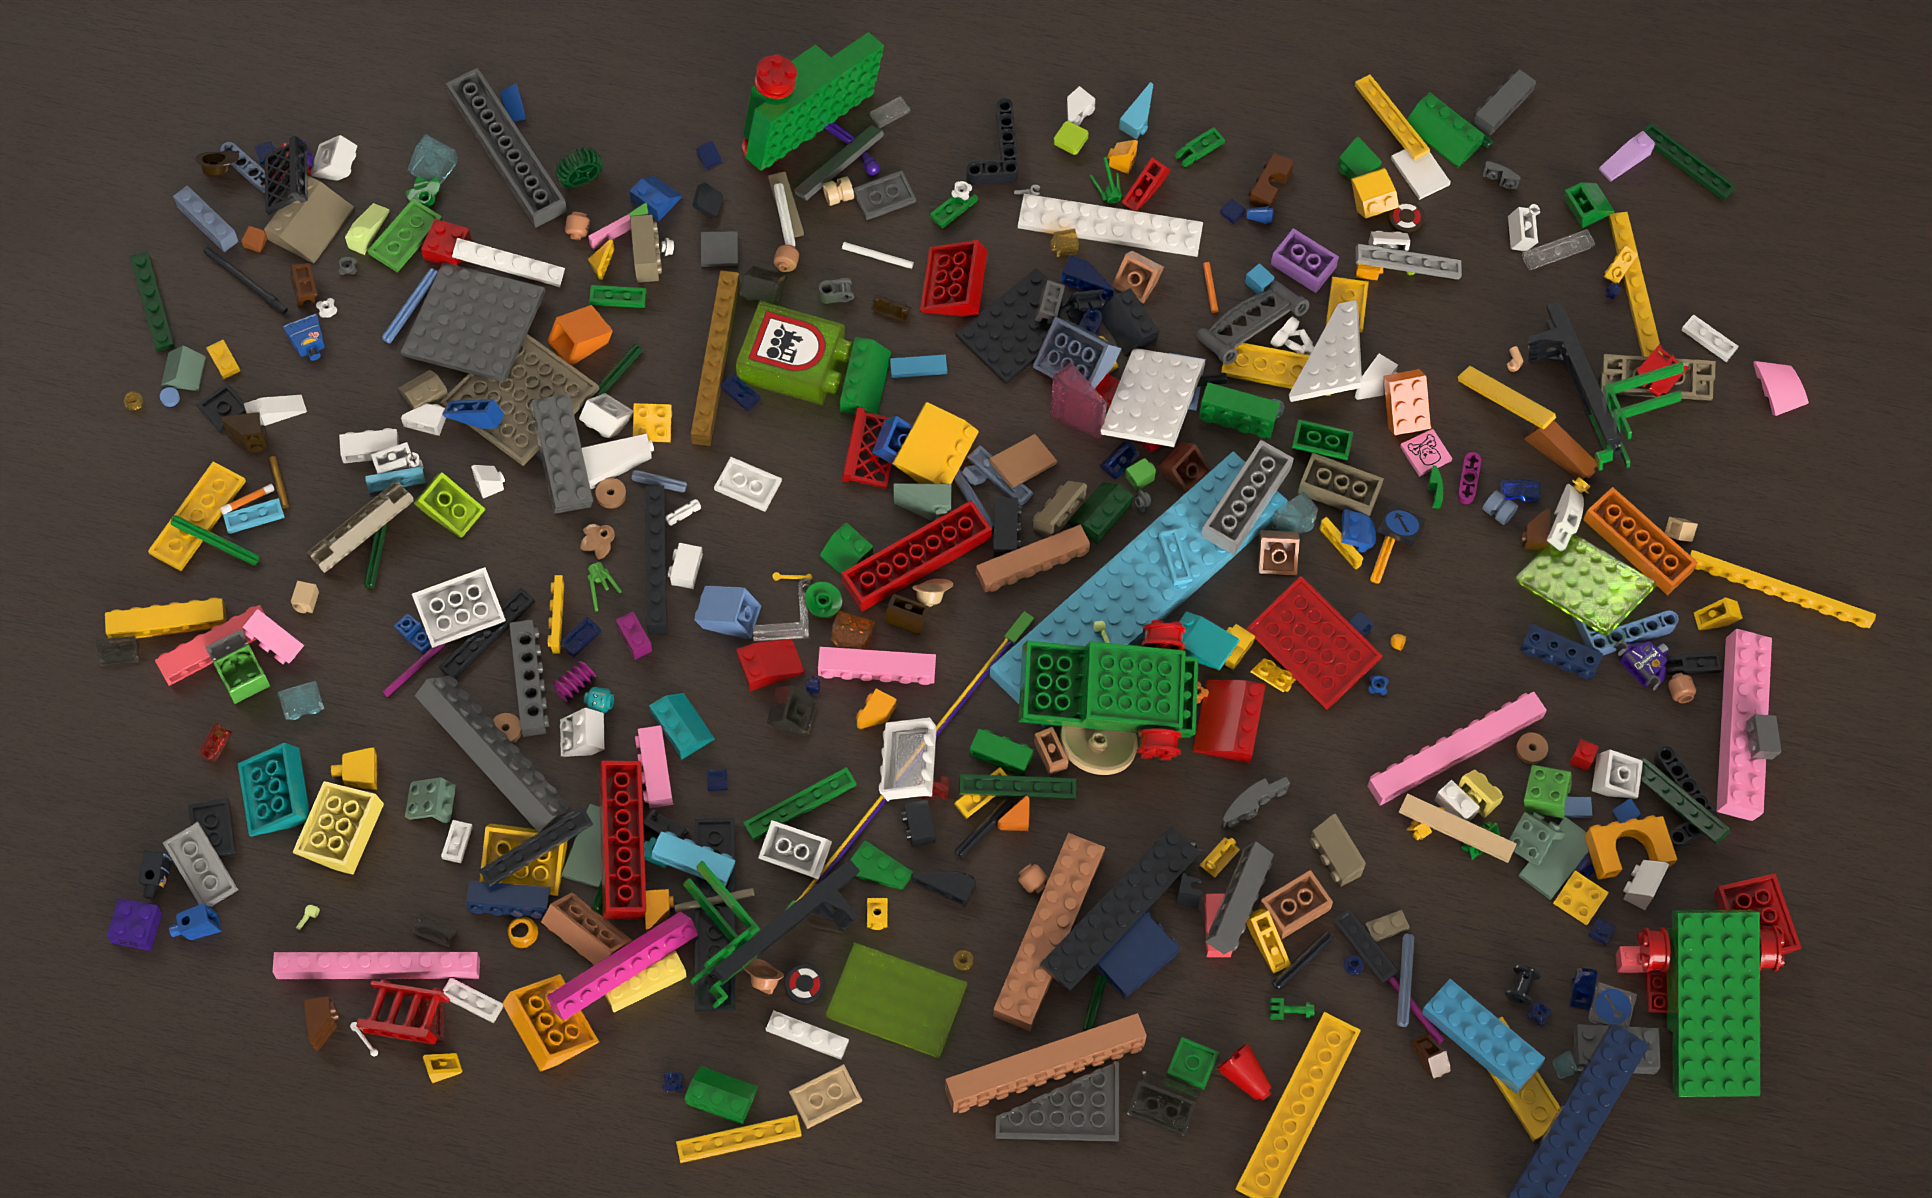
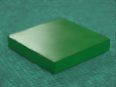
(1192, 1063)

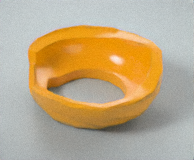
(531, 936)

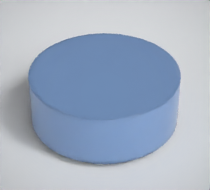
(169, 397)

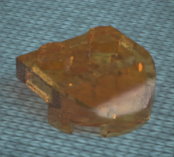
(851, 631)

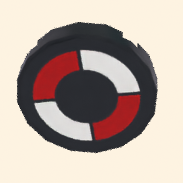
(804, 984)

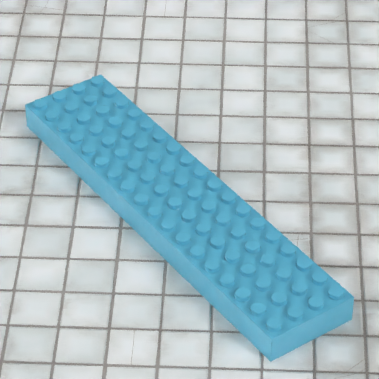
(1137, 581)

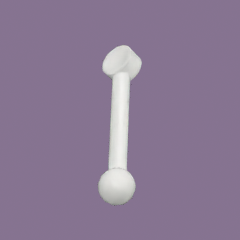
(374, 1052)

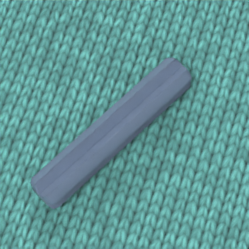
(653, 479)

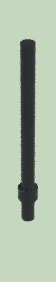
(269, 299)

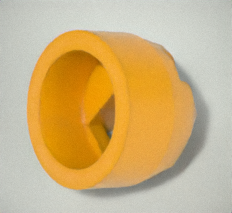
(1398, 641)

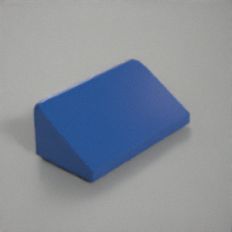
(512, 103)

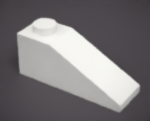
(276, 408)

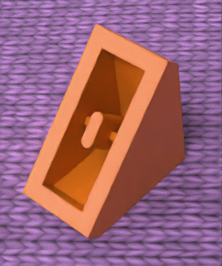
(1017, 818)

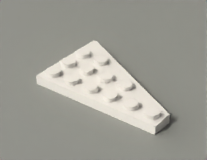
(1335, 358)

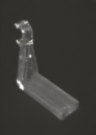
(786, 630)

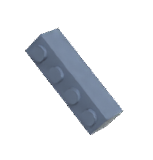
(205, 218)

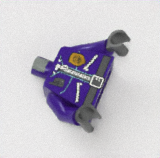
(1644, 661)

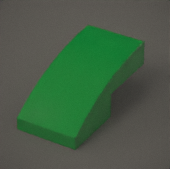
(1436, 484)

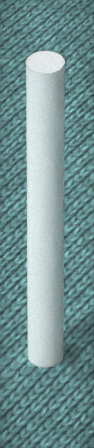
(877, 255)

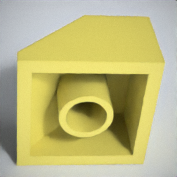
(1481, 792)

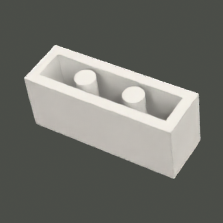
(360, 446)

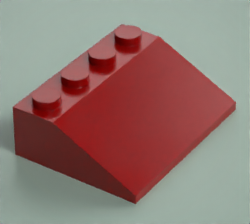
(954, 279)
(1229, 719)
(1766, 897)

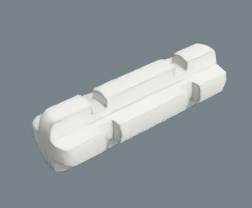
(683, 512)

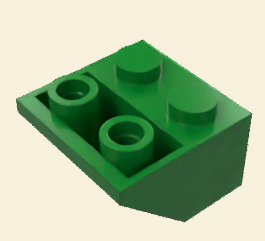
(1587, 203)

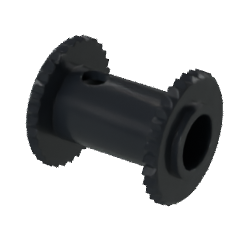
(1522, 986)

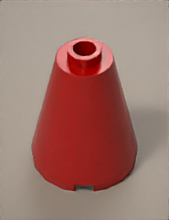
(1246, 1073)

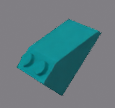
(1207, 641)

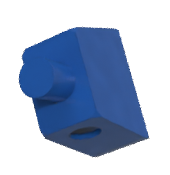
(196, 922)

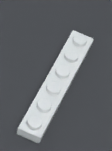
(508, 262)

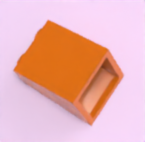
(579, 334)

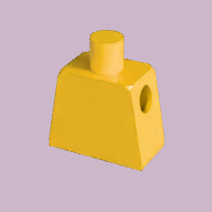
(358, 769)

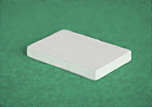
(1422, 175)
(747, 484)

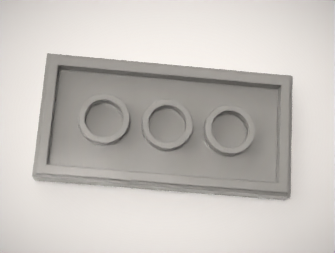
(200, 865)

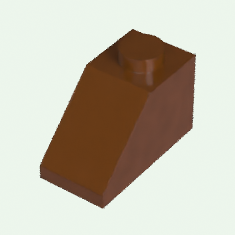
(1537, 532)
(1431, 1055)

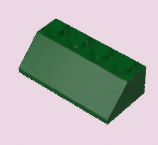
(1445, 130)
(865, 377)

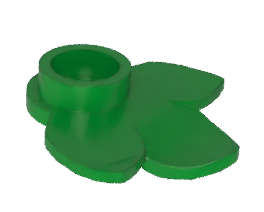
(423, 190)

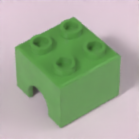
(241, 674)
(1547, 791)

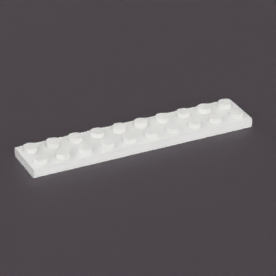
(1111, 225)

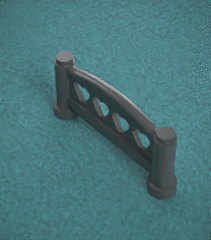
(1225, 346)

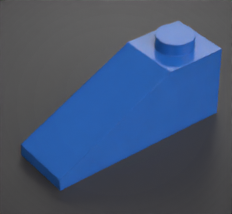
(478, 413)

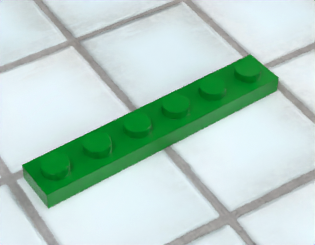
(800, 803)

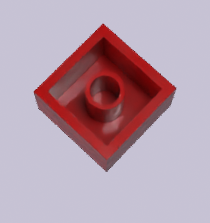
(441, 242)

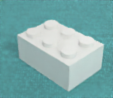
(795, 849)

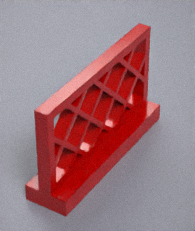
(854, 450)

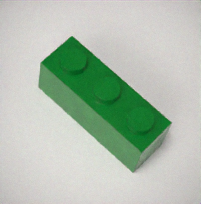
(1001, 752)

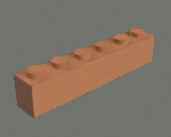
(1032, 559)

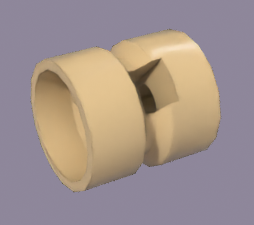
(838, 191)

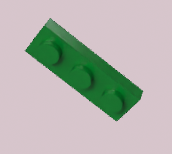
(617, 296)

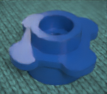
(1383, 681)

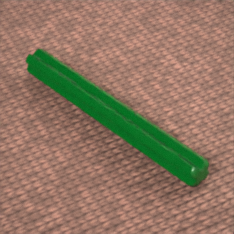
(214, 540)

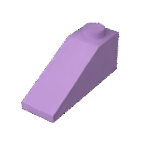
(1628, 156)

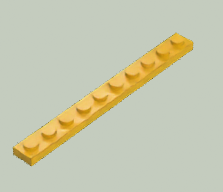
(1635, 286)
(1784, 590)

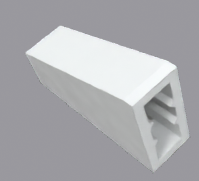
(615, 457)

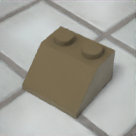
(423, 389)

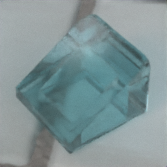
(1564, 1065)

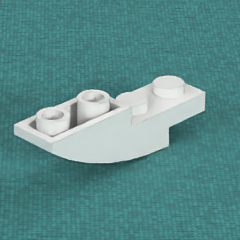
(1568, 517)

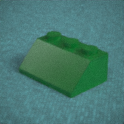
(1322, 439)
(720, 1095)

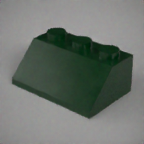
(1102, 510)

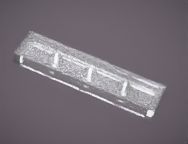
(1558, 249)

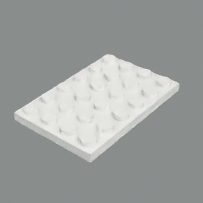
(1153, 397)

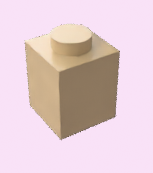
(304, 597)

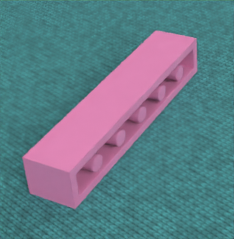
(876, 665)

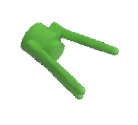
(599, 574)

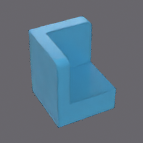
(1258, 279)

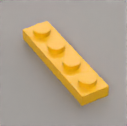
(555, 621)

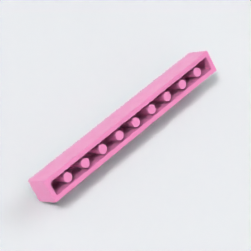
(1456, 748)
(376, 965)

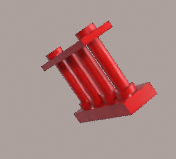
(406, 1030)

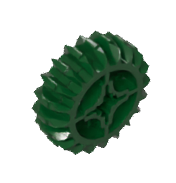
(579, 167)

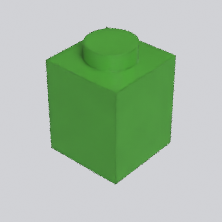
(1140, 474)

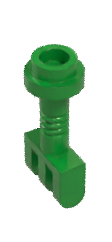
(1281, 1009)

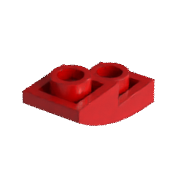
(1656, 992)

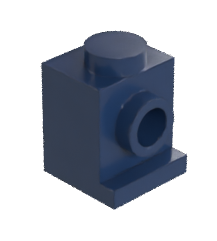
(1362, 624)

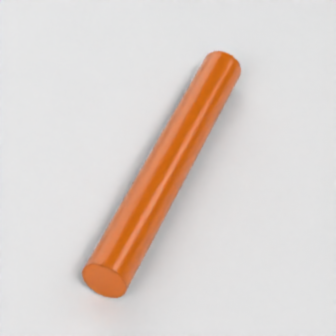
(1210, 287)

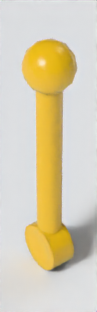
(776, 576)

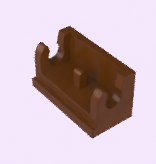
(303, 283)

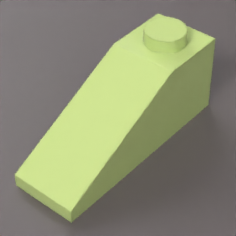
(365, 228)

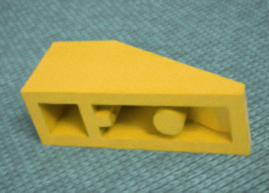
(1267, 939)

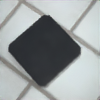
(707, 200)

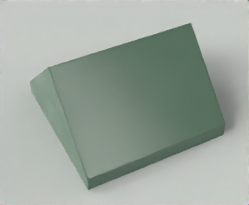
(183, 369)

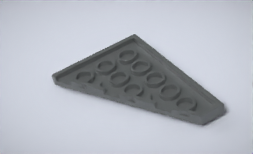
(1078, 1111)

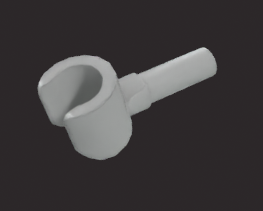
(1029, 191)

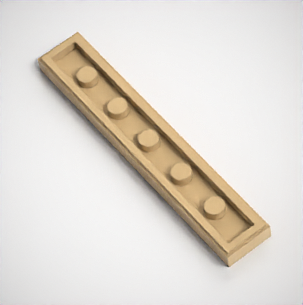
(1457, 828)

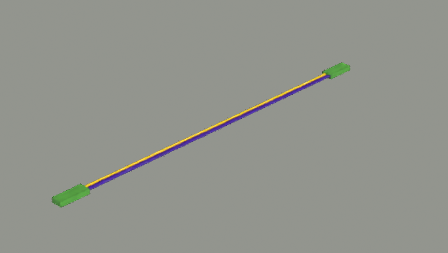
(1012, 636)

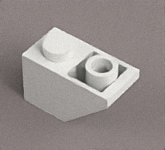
(1079, 106)

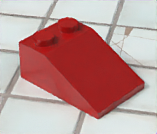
(769, 662)

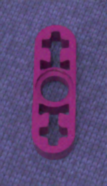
(1471, 485)

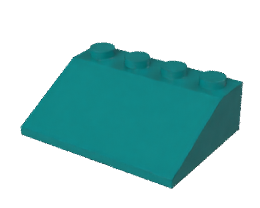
(274, 790)

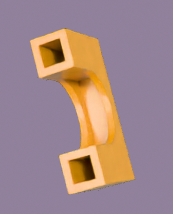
(1649, 831)

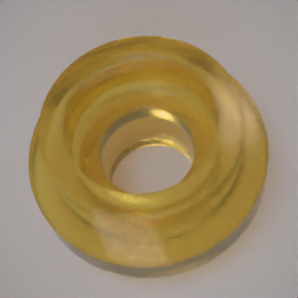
(130, 397)
(963, 954)

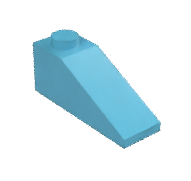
(1136, 117)

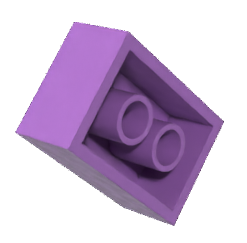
(1304, 260)

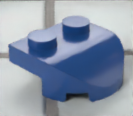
(1357, 530)

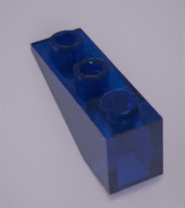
(1084, 276)

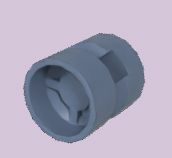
(1500, 507)

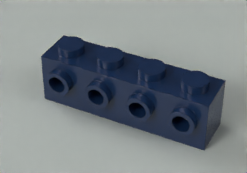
(1561, 652)
(508, 899)

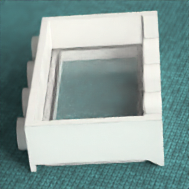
(908, 759)

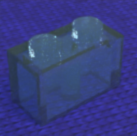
(301, 700)

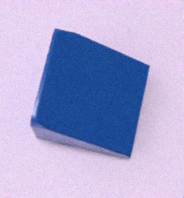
(1626, 811)

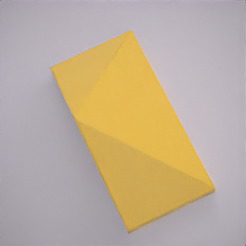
(601, 259)

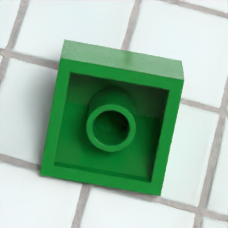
(1358, 160)
(846, 549)

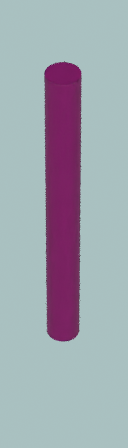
(411, 670)
(1418, 1012)

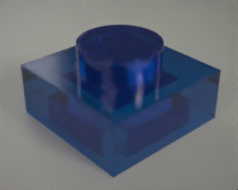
(1602, 931)

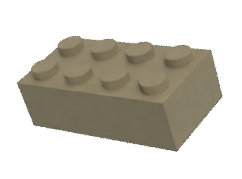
(1340, 485)

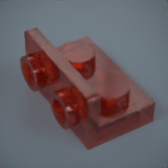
(437, 1024)

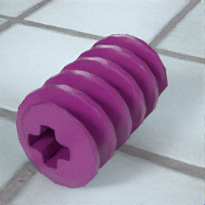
(573, 680)

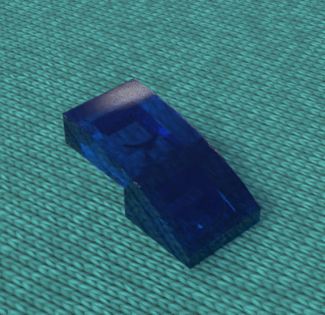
(1520, 488)

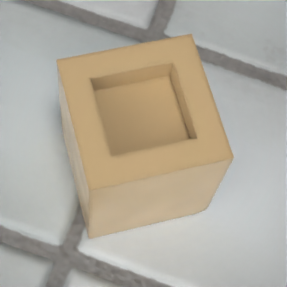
(1680, 529)

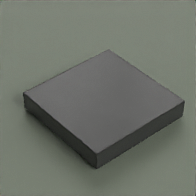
(719, 249)

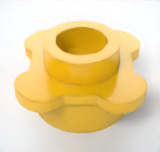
(1581, 485)

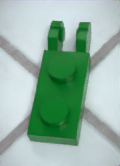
(1200, 146)
(951, 209)

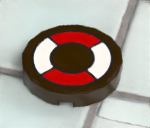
(1407, 217)

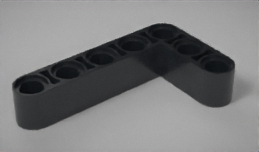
(1006, 163)
(1684, 780)

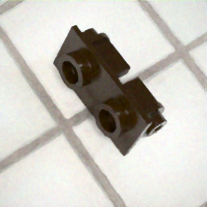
(890, 308)

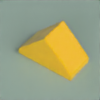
(442, 1066)

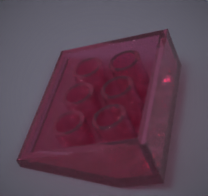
(1077, 402)

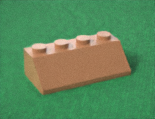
(584, 929)

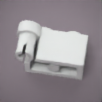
(1523, 228)
(395, 459)

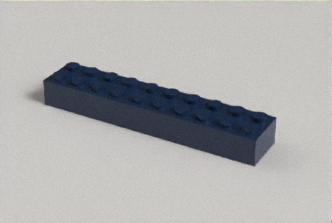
(1580, 1115)

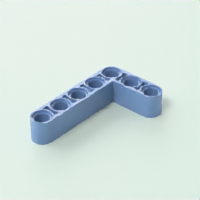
(1622, 632)

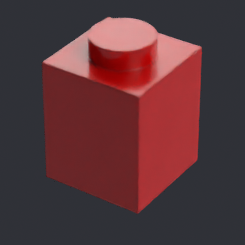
(1584, 755)

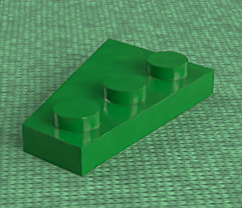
(880, 867)

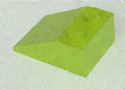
(449, 505)

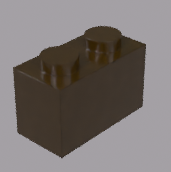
(906, 613)

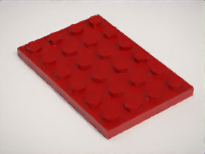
(1314, 643)

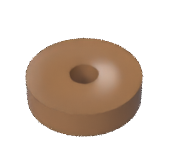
(610, 485)
(511, 721)
(1527, 755)

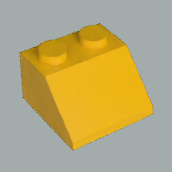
(1374, 193)

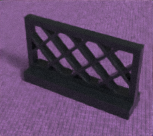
(297, 173)

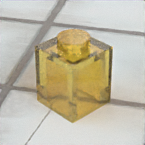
(1065, 242)

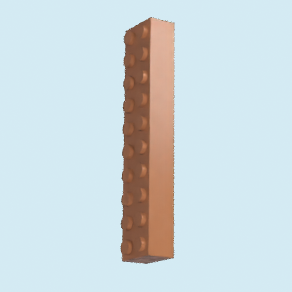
(1050, 924)
(1045, 1063)

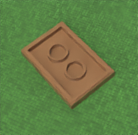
(1023, 461)

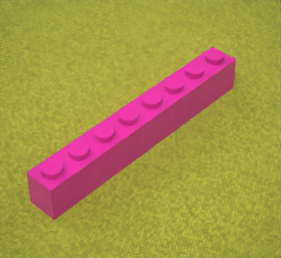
(622, 965)

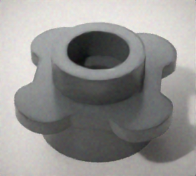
(345, 261)
(1142, 500)

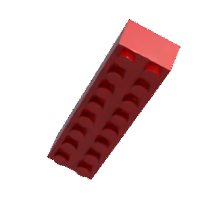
(916, 555)
(622, 840)

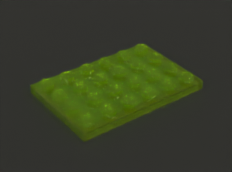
(1586, 583)
(896, 1000)

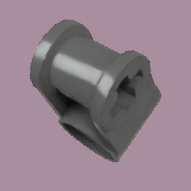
(837, 291)

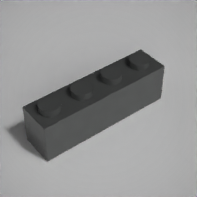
(1504, 102)

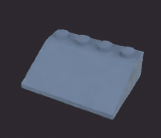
(1072, 344)

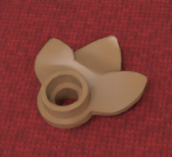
(595, 541)

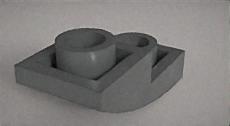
(1506, 176)

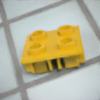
(653, 421)
(1274, 675)
(1580, 897)

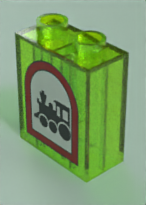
(793, 353)

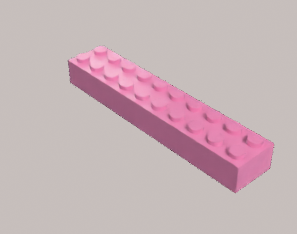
(1744, 695)

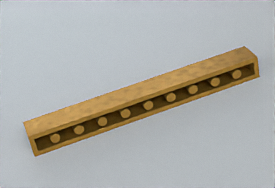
(715, 358)

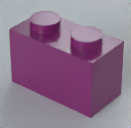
(634, 635)

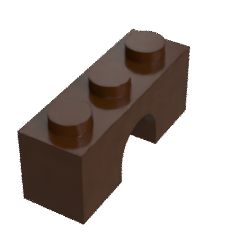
(1276, 170)

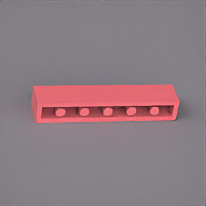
(193, 655)

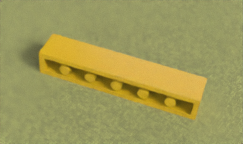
(165, 619)

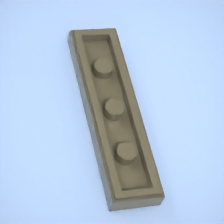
(794, 217)

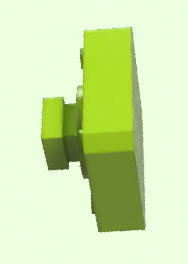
(1071, 137)

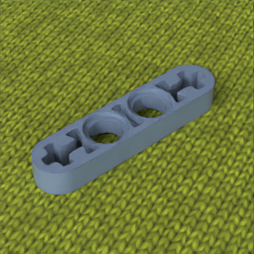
(247, 167)

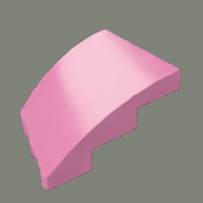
(1781, 386)

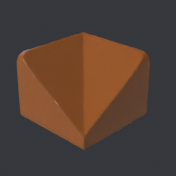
(254, 239)

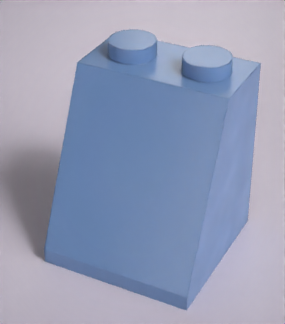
(728, 611)

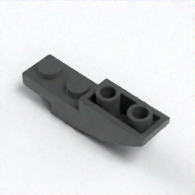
(1247, 803)

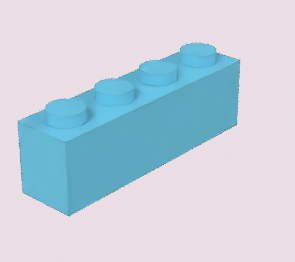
(686, 856)

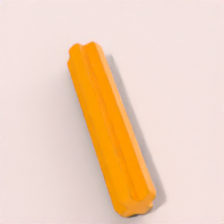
(1382, 560)

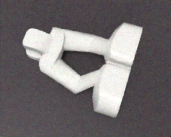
(1288, 330)

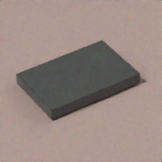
(884, 195)

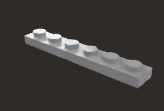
(1408, 261)

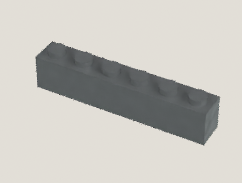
(1239, 898)

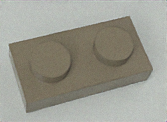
(1387, 926)

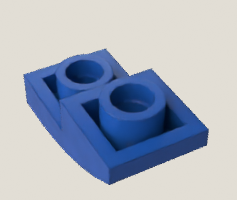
(413, 633)

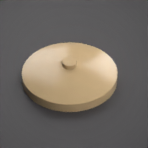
(1099, 750)

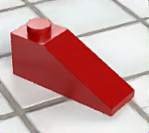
(1146, 184)

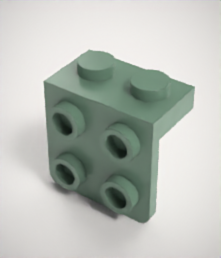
(430, 799)
(1534, 837)

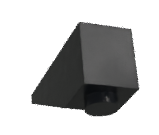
(949, 885)

